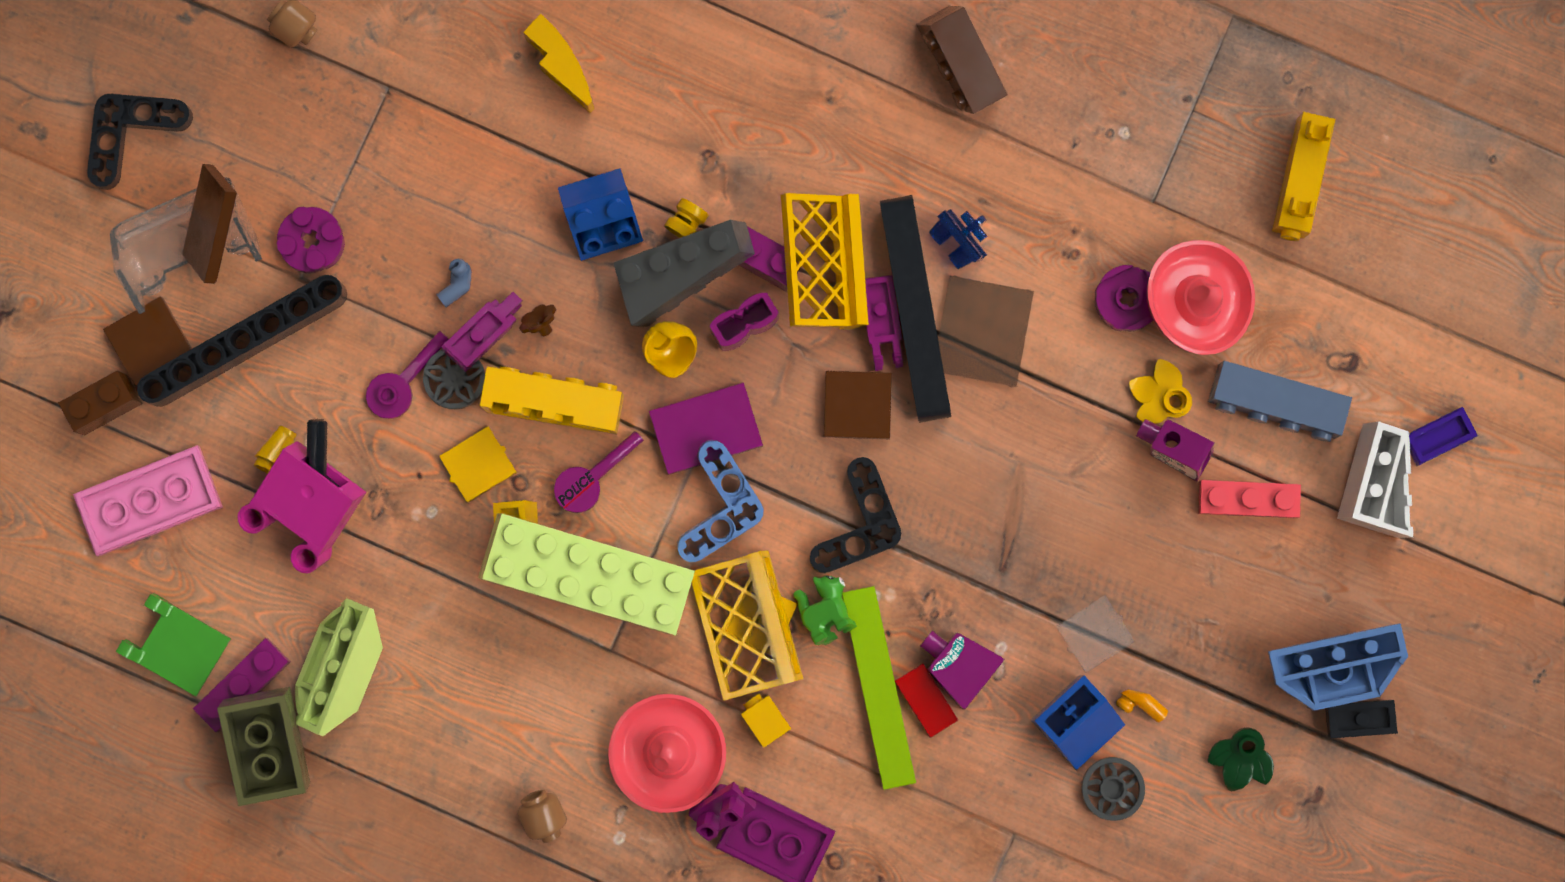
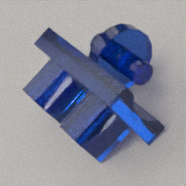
(969, 248)

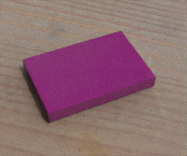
(712, 416)
(777, 840)

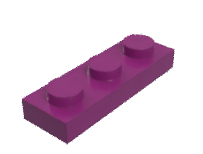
(246, 678)

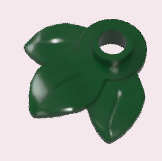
(1242, 764)

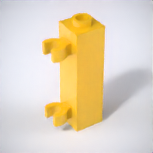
(1303, 176)

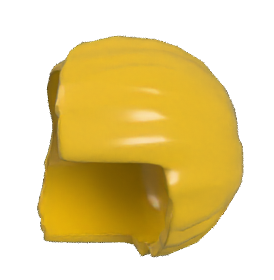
(669, 348)

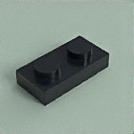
(1361, 719)

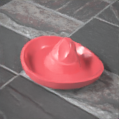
(1201, 296)
(667, 753)

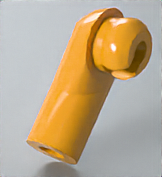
(1144, 701)

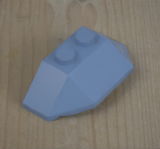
(1340, 667)

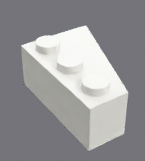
(1378, 482)

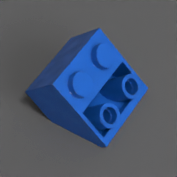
(600, 214)
(1078, 721)

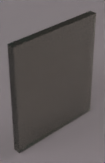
(984, 330)

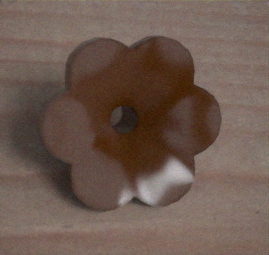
(538, 320)

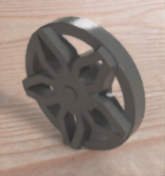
(454, 380)
(1113, 789)

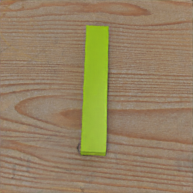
(879, 689)

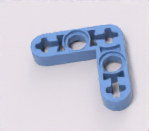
(733, 500)

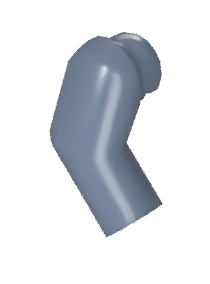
(459, 282)

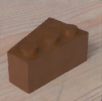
(962, 59)

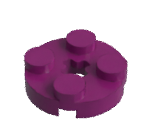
(305, 221)
(1109, 291)

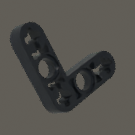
(127, 118)
(872, 520)

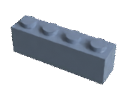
(1279, 400)

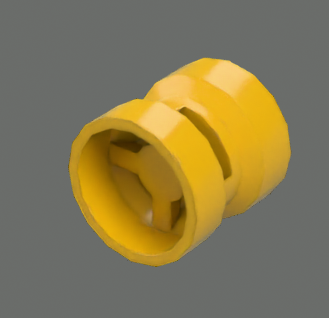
(686, 219)

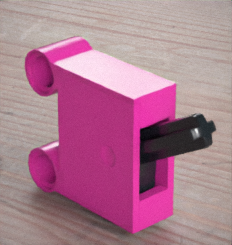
(305, 498)

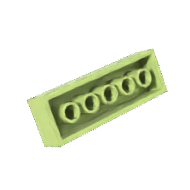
(586, 574)

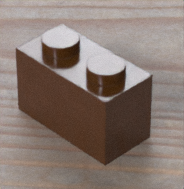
(100, 403)

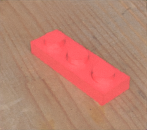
(1249, 499)

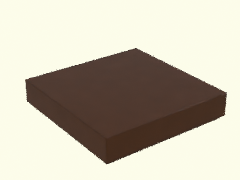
(147, 339)
(857, 405)

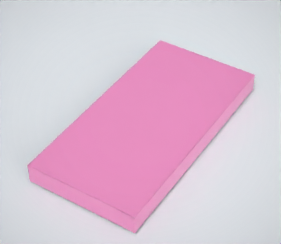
(147, 500)

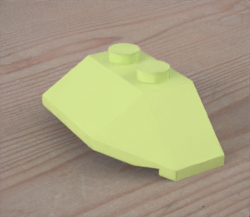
(337, 667)

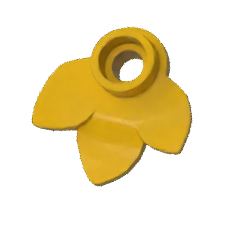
(1156, 391)

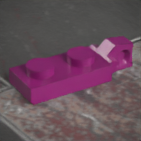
(482, 331)

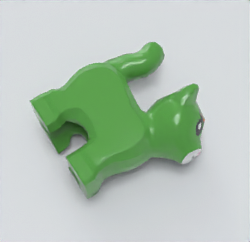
(826, 613)

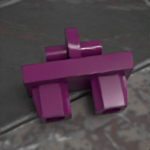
(721, 809)

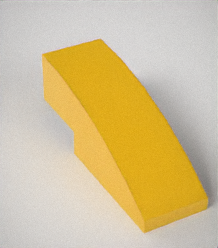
(559, 61)

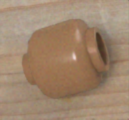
(292, 23)
(542, 816)

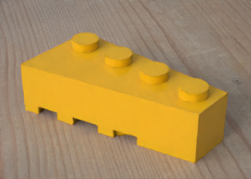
(551, 400)

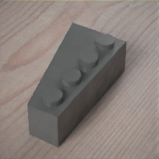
(671, 272)

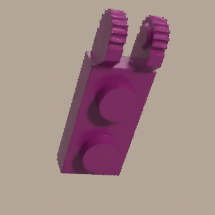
(883, 319)

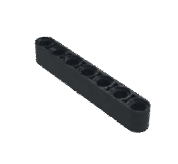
(915, 308)
(226, 341)

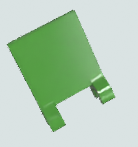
(178, 647)

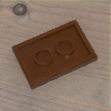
(209, 223)

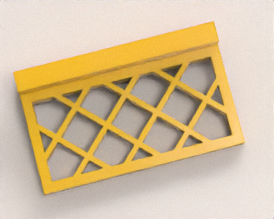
(845, 261)
(772, 615)

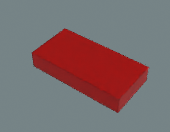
(926, 700)

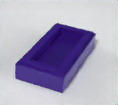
(1441, 436)

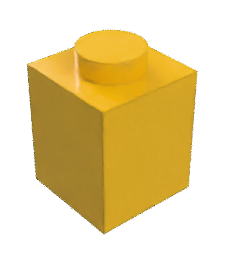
(765, 719)

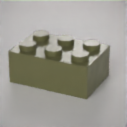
(264, 746)

